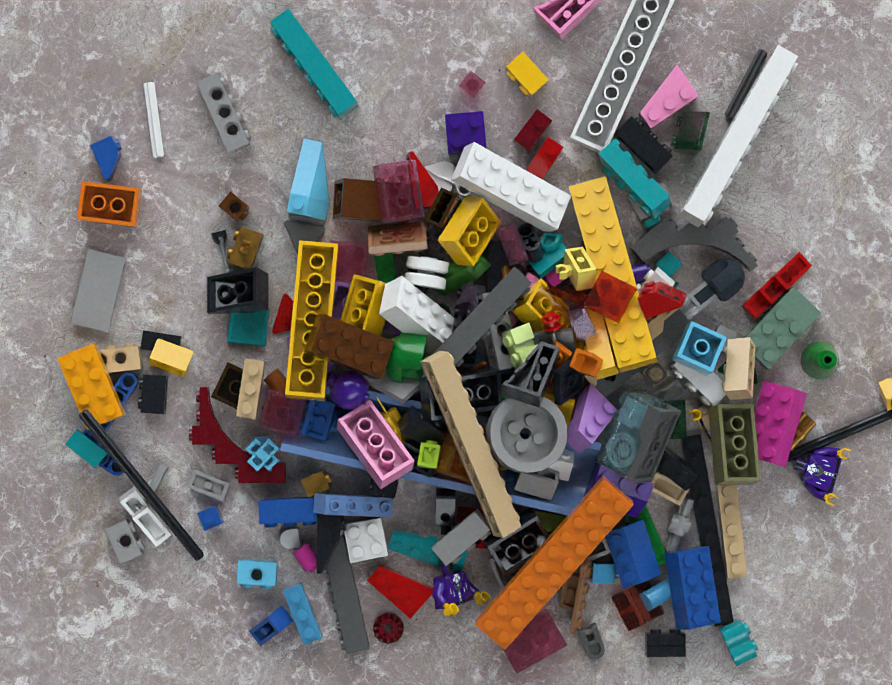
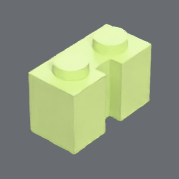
(519, 343)

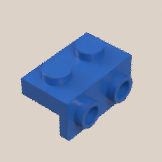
(318, 419)

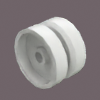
(426, 270)

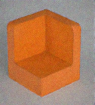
(586, 363)

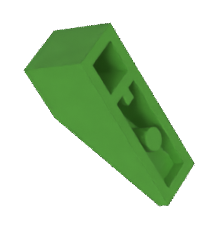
(463, 274)

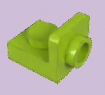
(429, 455)

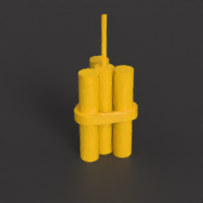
(392, 418)

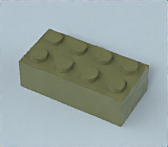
(734, 444)

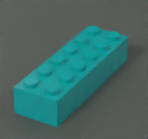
(311, 60)

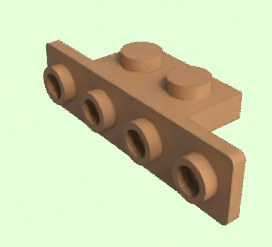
(574, 594)

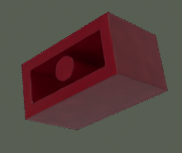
(532, 131)

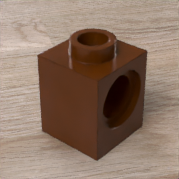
(226, 204)

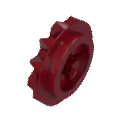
(397, 626)

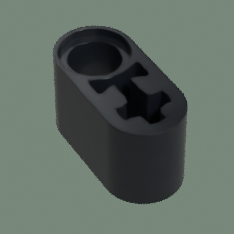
(530, 240)

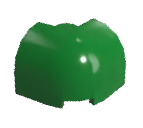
(406, 357)

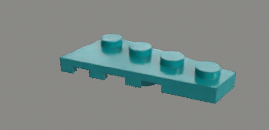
(420, 548)

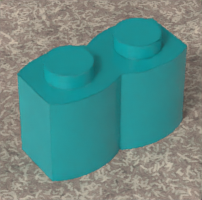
(738, 642)

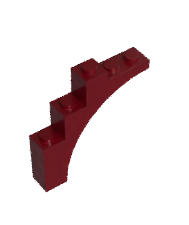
(225, 450)

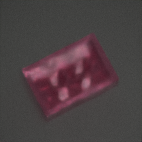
(398, 191)
(535, 642)

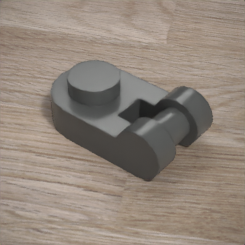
(594, 648)

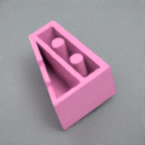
(564, 15)
(668, 99)

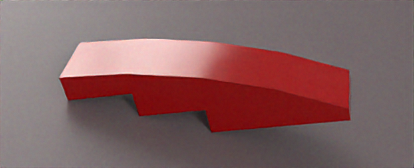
(776, 285)

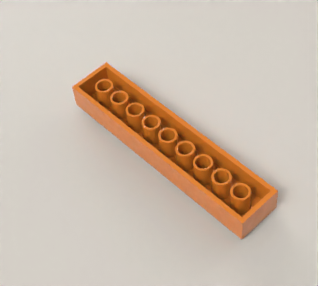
(554, 562)

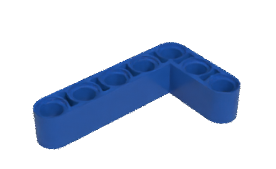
(126, 392)

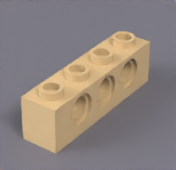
(132, 362)

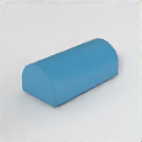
(656, 595)

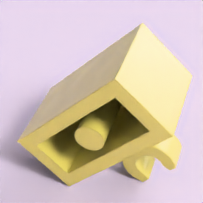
(578, 268)

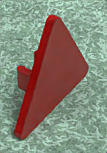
(284, 316)

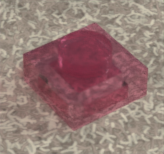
(472, 84)

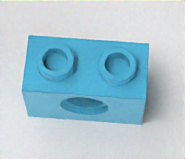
(268, 570)

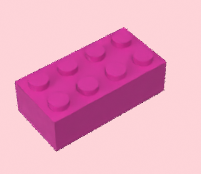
(777, 421)

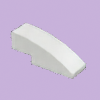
(144, 516)

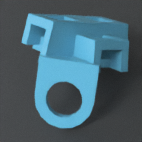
(263, 452)

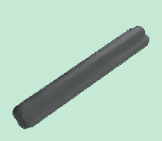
(746, 83)

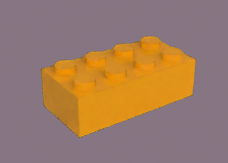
(91, 384)

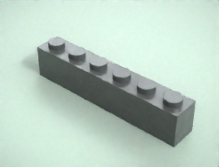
(485, 315)
(346, 600)

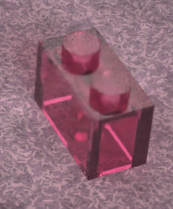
(512, 244)

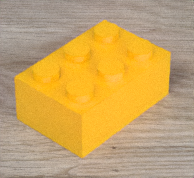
(469, 231)

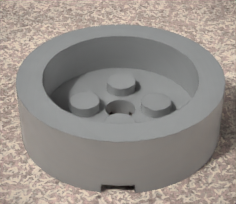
(545, 439)

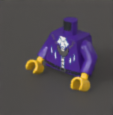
(821, 471)
(454, 589)

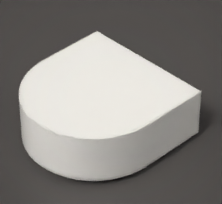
(290, 538)

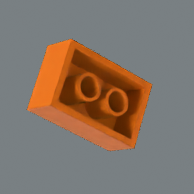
(109, 204)

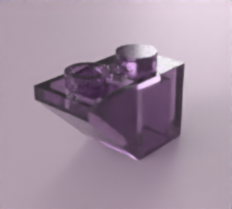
(581, 322)

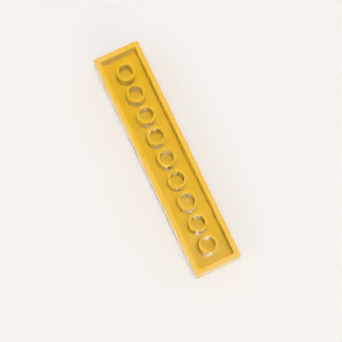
(609, 254)

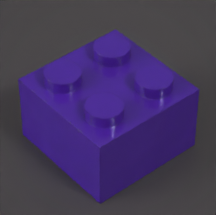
(463, 130)

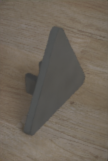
(303, 232)

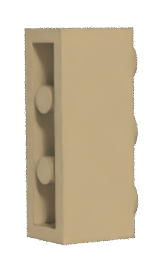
(739, 368)
(250, 388)

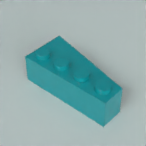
(633, 180)

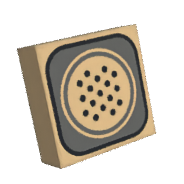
(655, 374)

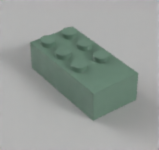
(781, 326)

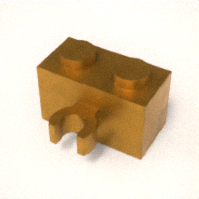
(245, 248)
(317, 483)

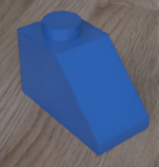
(107, 156)
(271, 625)

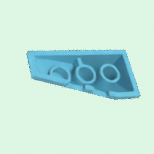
(309, 188)

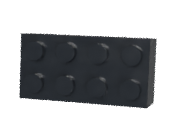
(481, 384)

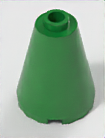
(813, 360)

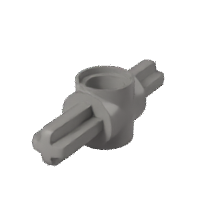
(679, 525)

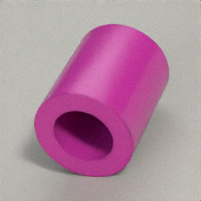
(306, 557)

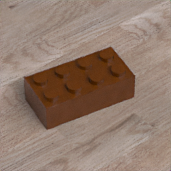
(349, 346)

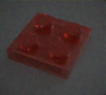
(610, 297)

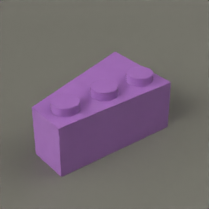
(589, 418)

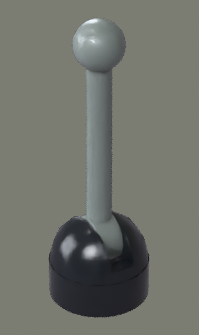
(220, 238)

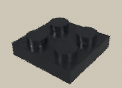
(566, 383)

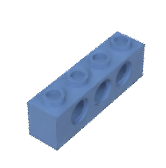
(352, 505)

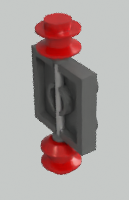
(553, 333)

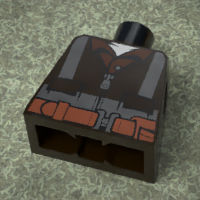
(443, 208)

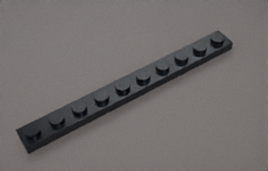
(707, 524)

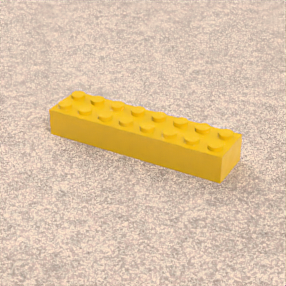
(312, 297)

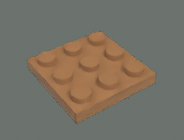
(397, 238)

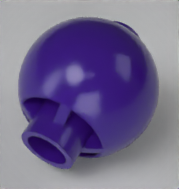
(348, 389)

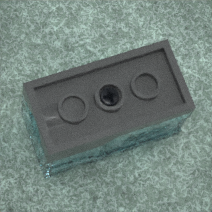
(638, 435)

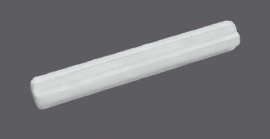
(153, 120)

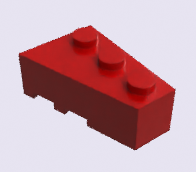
(400, 589)

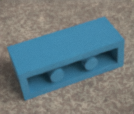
(303, 613)

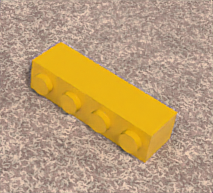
(601, 345)

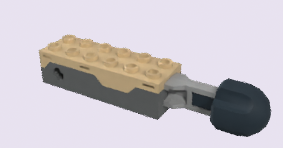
(721, 281)

